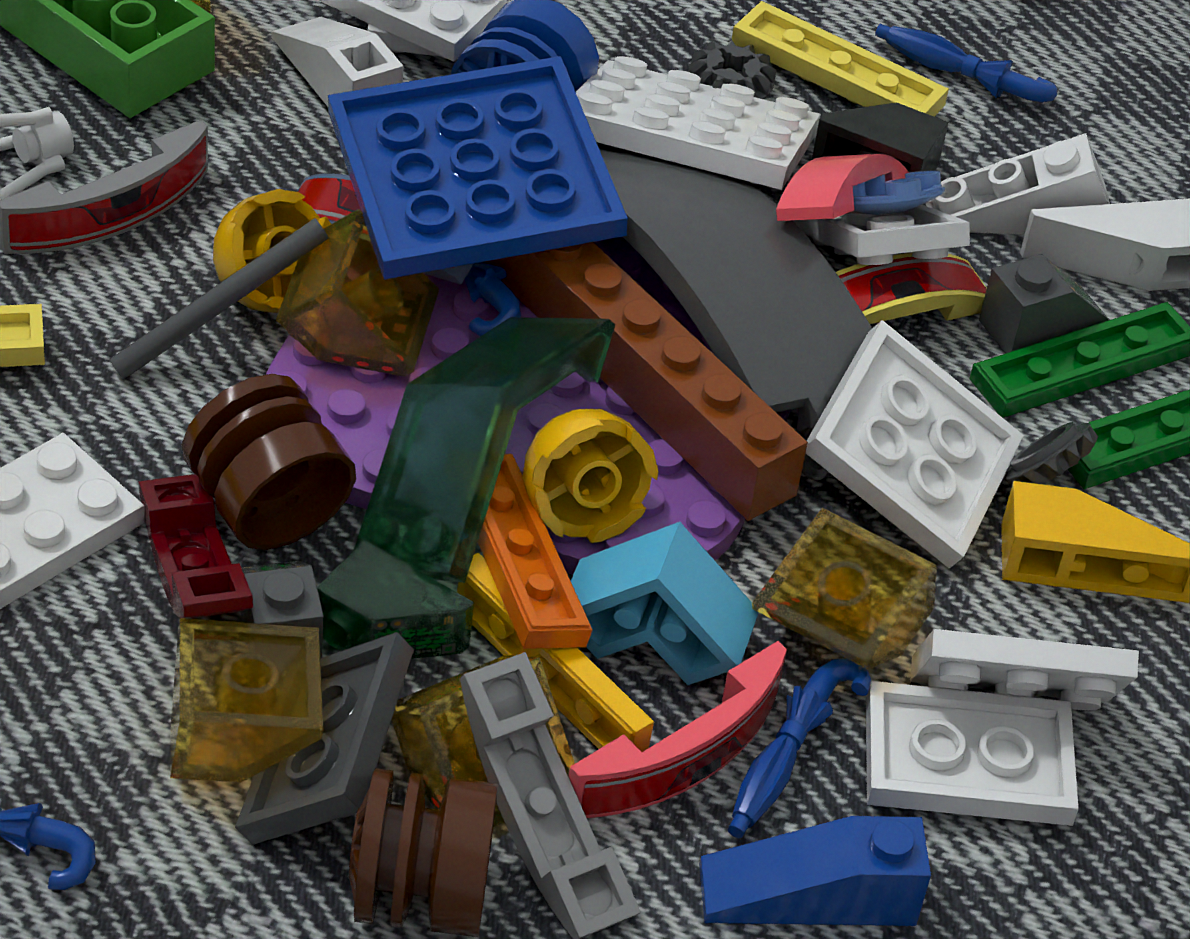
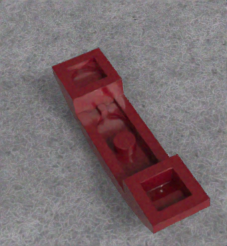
(190, 549)

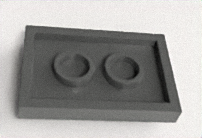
(335, 772)

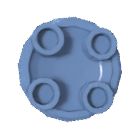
(897, 195)

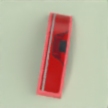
(625, 779)

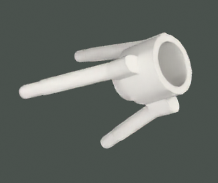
(41, 139)

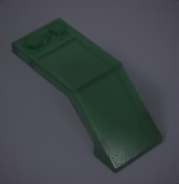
(456, 433)

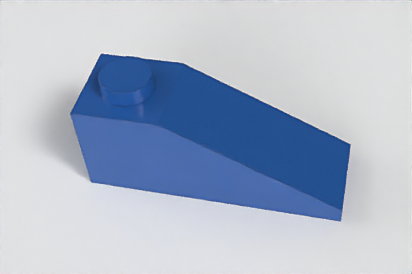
(822, 875)

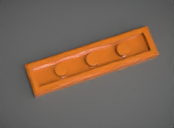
(529, 568)

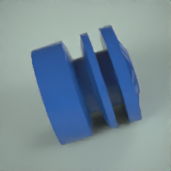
(533, 32)

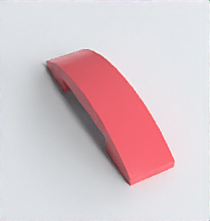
(826, 185)

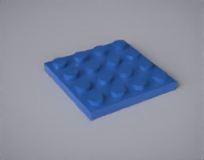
(475, 167)

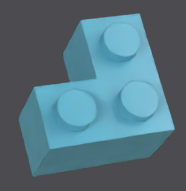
(668, 595)

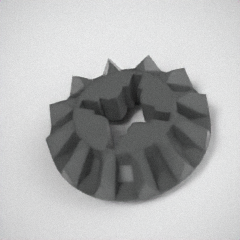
(755, 68)
(1052, 454)

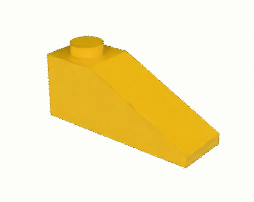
(1089, 545)

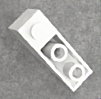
(338, 56)
(1002, 194)
(1118, 242)

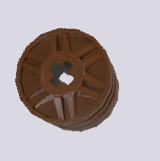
(268, 461)
(424, 852)

